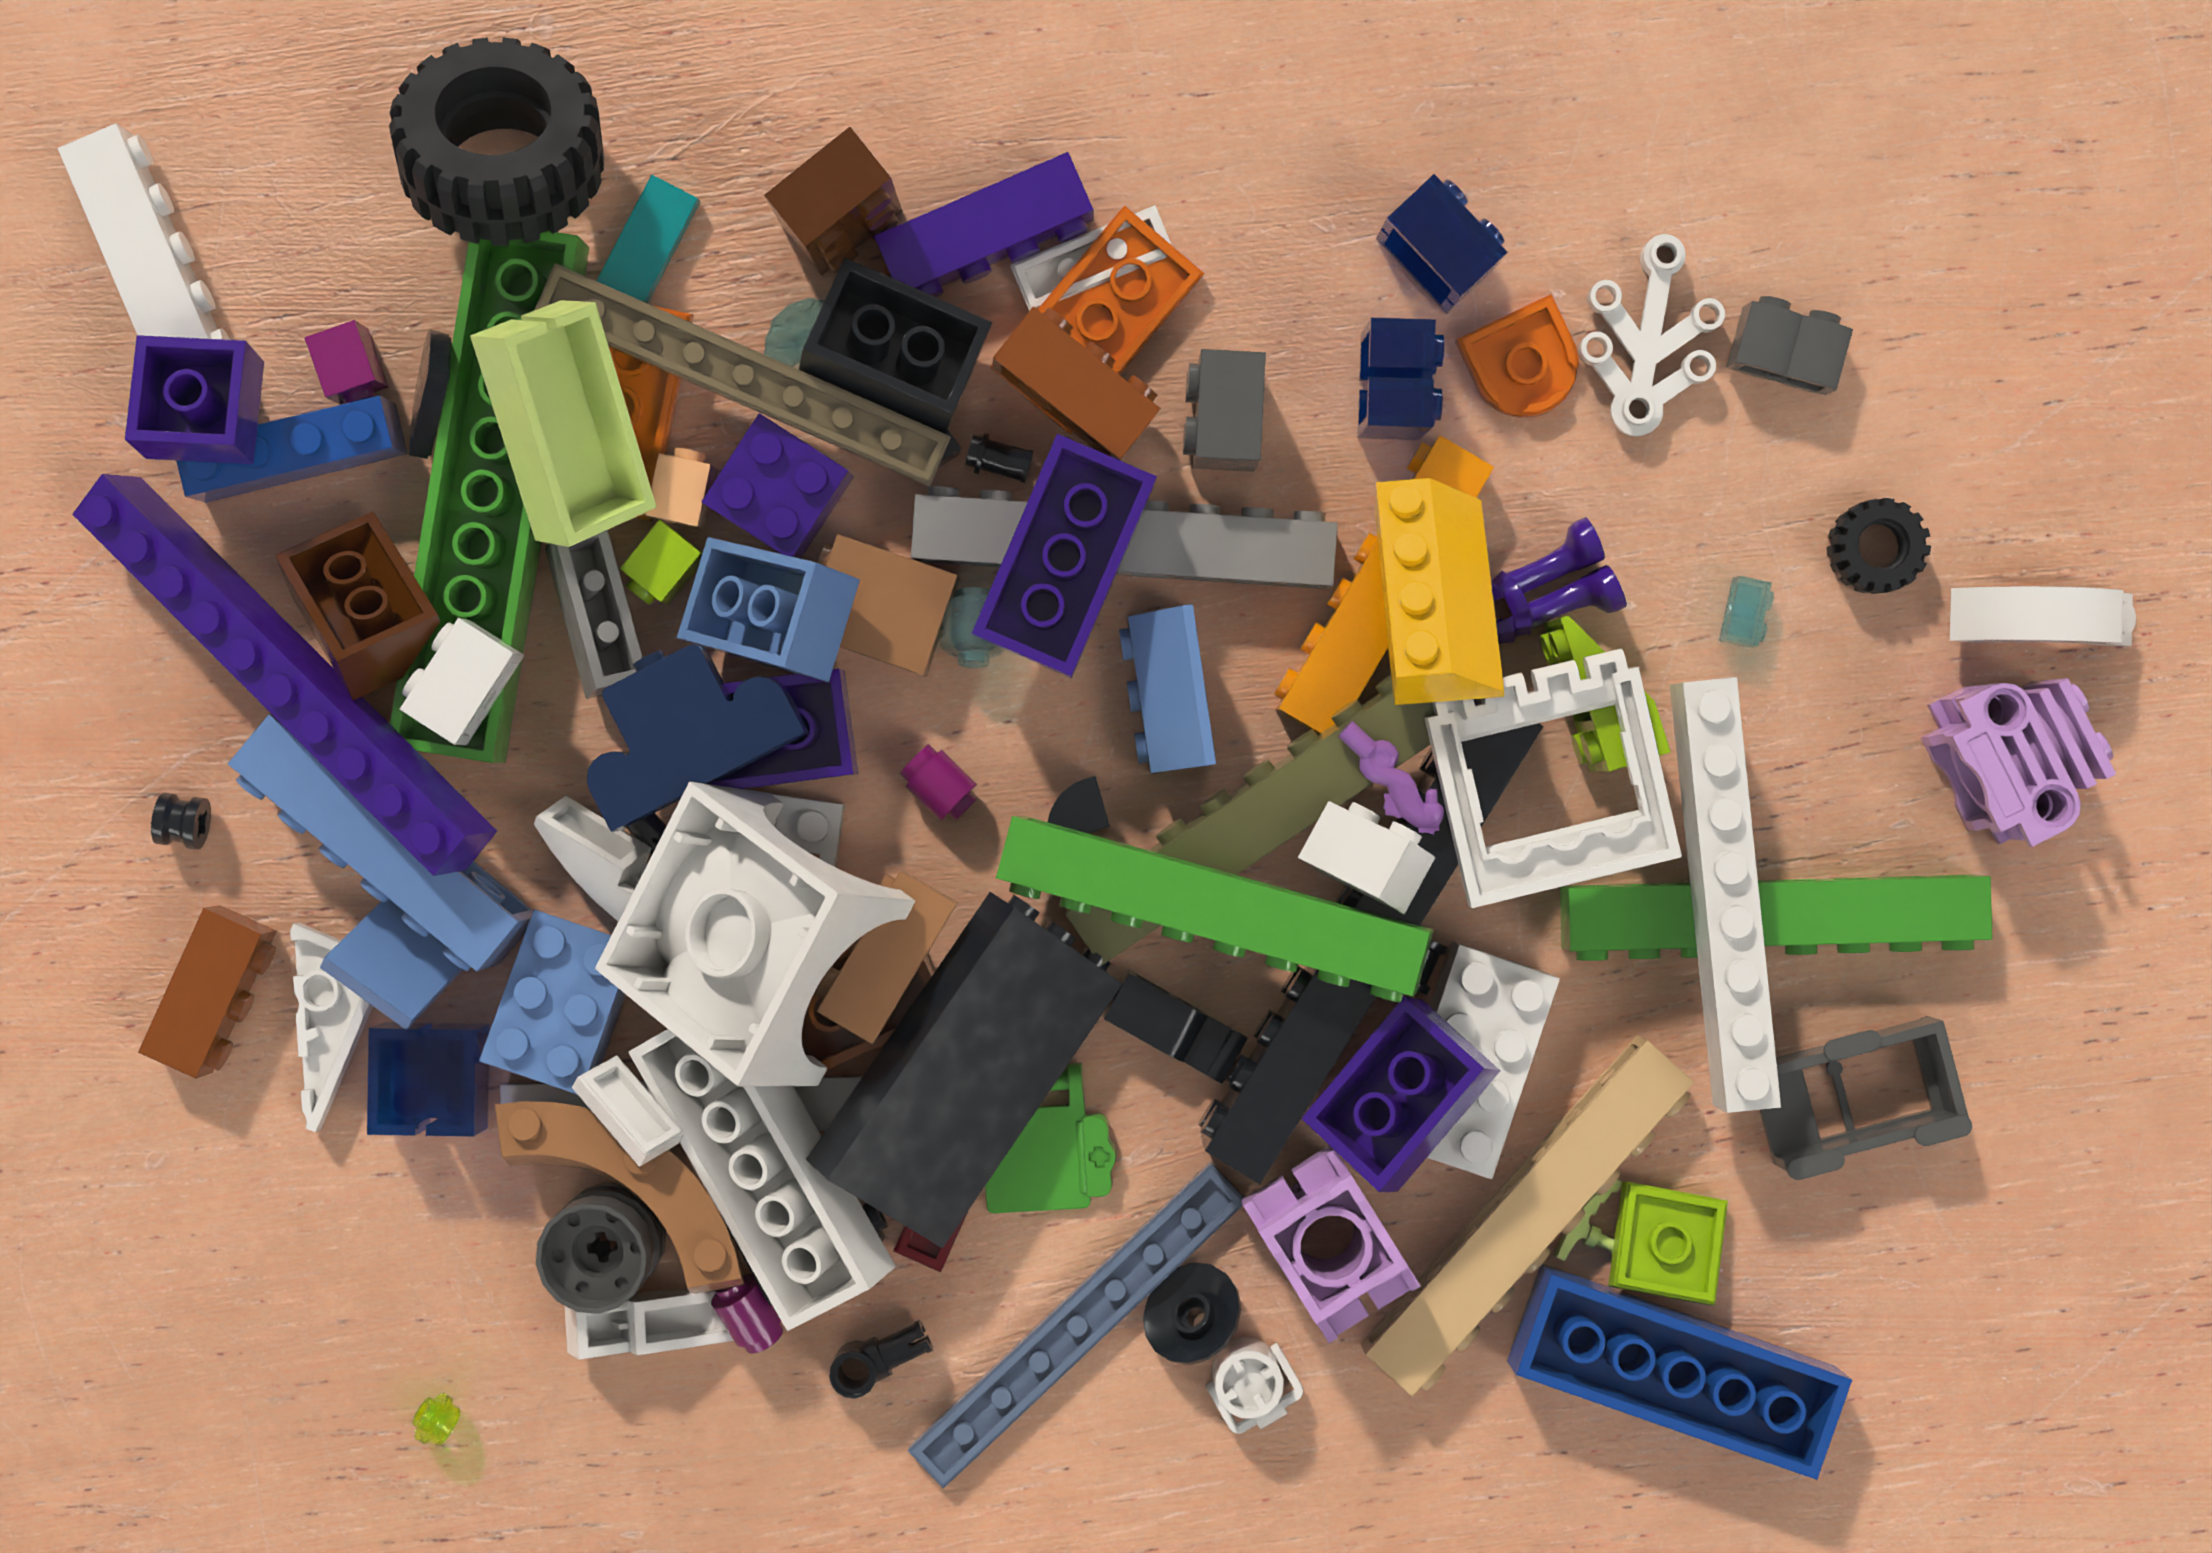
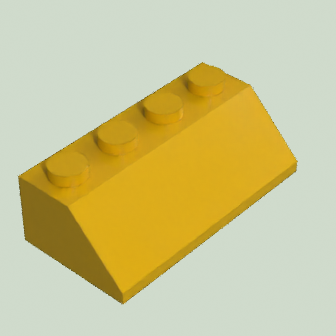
(1436, 593)

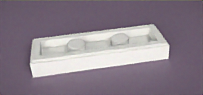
(1045, 270)

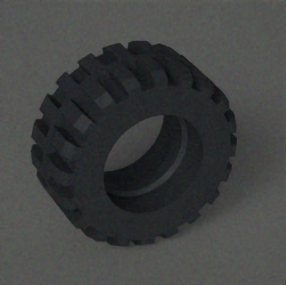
(488, 90)

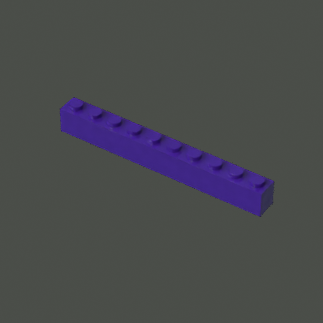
(285, 674)

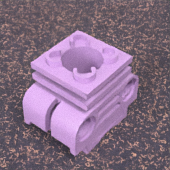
(2018, 756)
(1334, 1284)

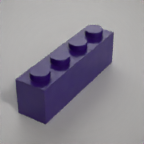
(988, 227)

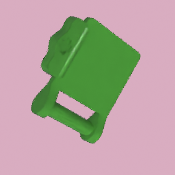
(1057, 1157)

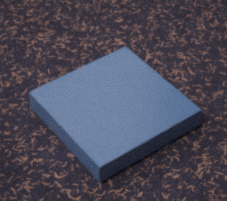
(391, 965)

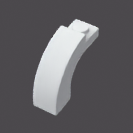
(2042, 615)

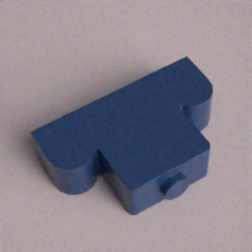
(684, 730)

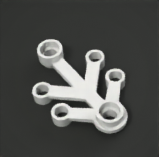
(1647, 344)

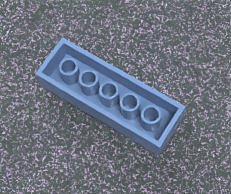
(461, 909)

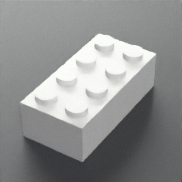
(1502, 1014)

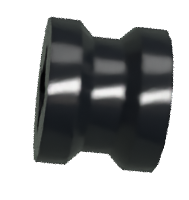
(181, 821)

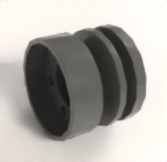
(586, 1271)

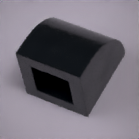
(1080, 807)

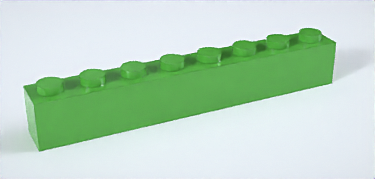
(1214, 905)
(1792, 912)

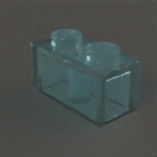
(1746, 612)

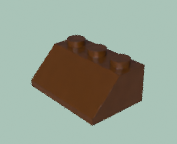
(360, 603)

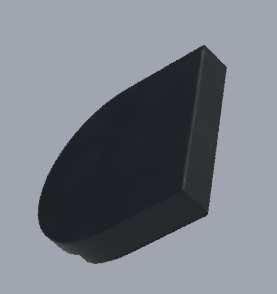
(430, 392)

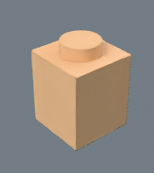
(680, 487)

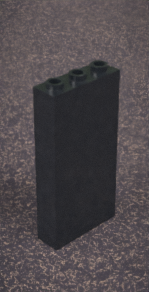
(965, 1069)

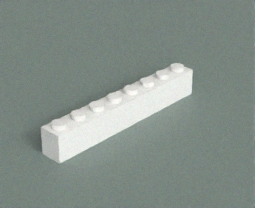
(1725, 895)

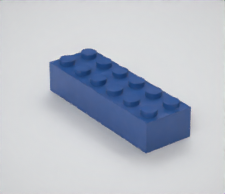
(1679, 1371)

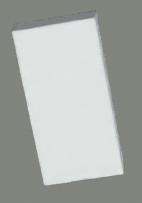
(628, 1110)

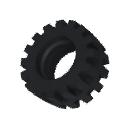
(1909, 536)

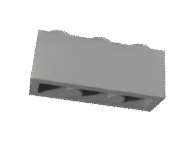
(595, 611)

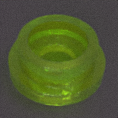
(435, 1419)

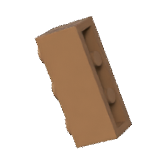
(884, 961)

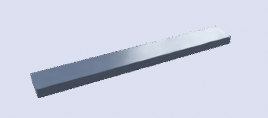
(1076, 1325)

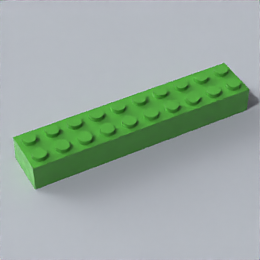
(475, 535)

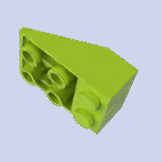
(1597, 730)

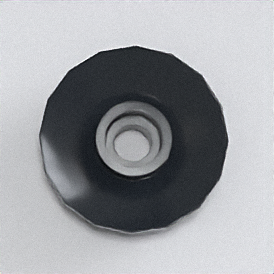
(1177, 1303)

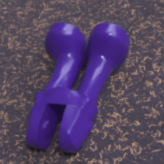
(1596, 588)

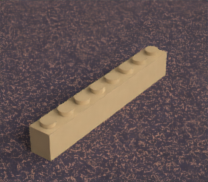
(1527, 1215)

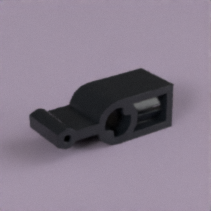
(1174, 1027)

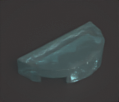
(790, 331)

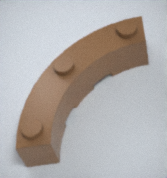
(578, 1139)

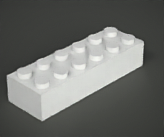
(751, 1151)

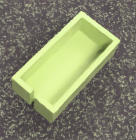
(564, 422)

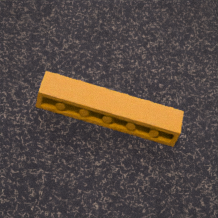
(1355, 635)

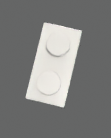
(460, 681)
(1368, 856)

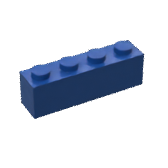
(303, 449)

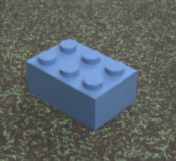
(768, 608)
(555, 1005)

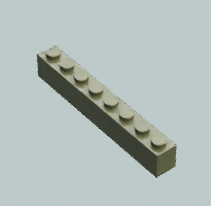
(1272, 805)

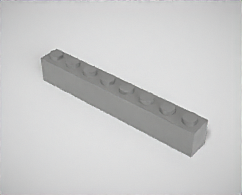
(1164, 545)

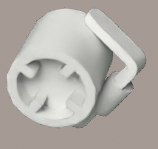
(1251, 1383)

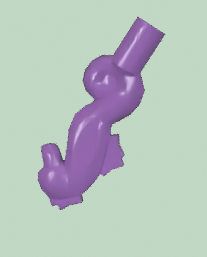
(1403, 799)

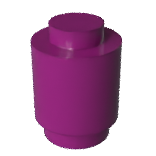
(939, 783)
(748, 1316)

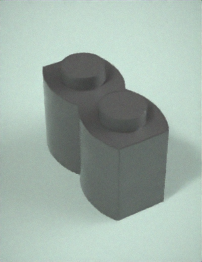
(1790, 346)

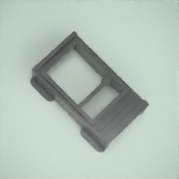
(1793, 1127)

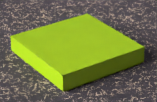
(1668, 1243)

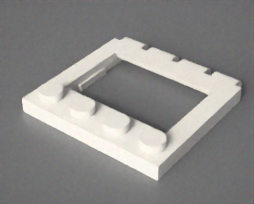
(1570, 852)

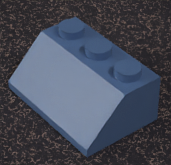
(1168, 689)

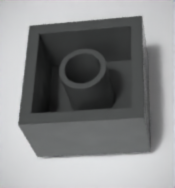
(1227, 410)

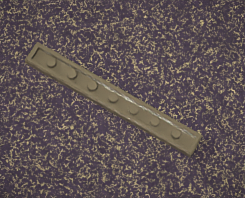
(755, 379)

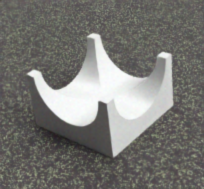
(739, 934)

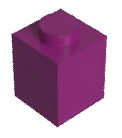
(346, 362)

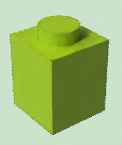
(661, 564)

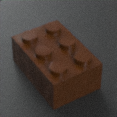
(836, 202)

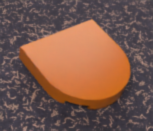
(1523, 360)

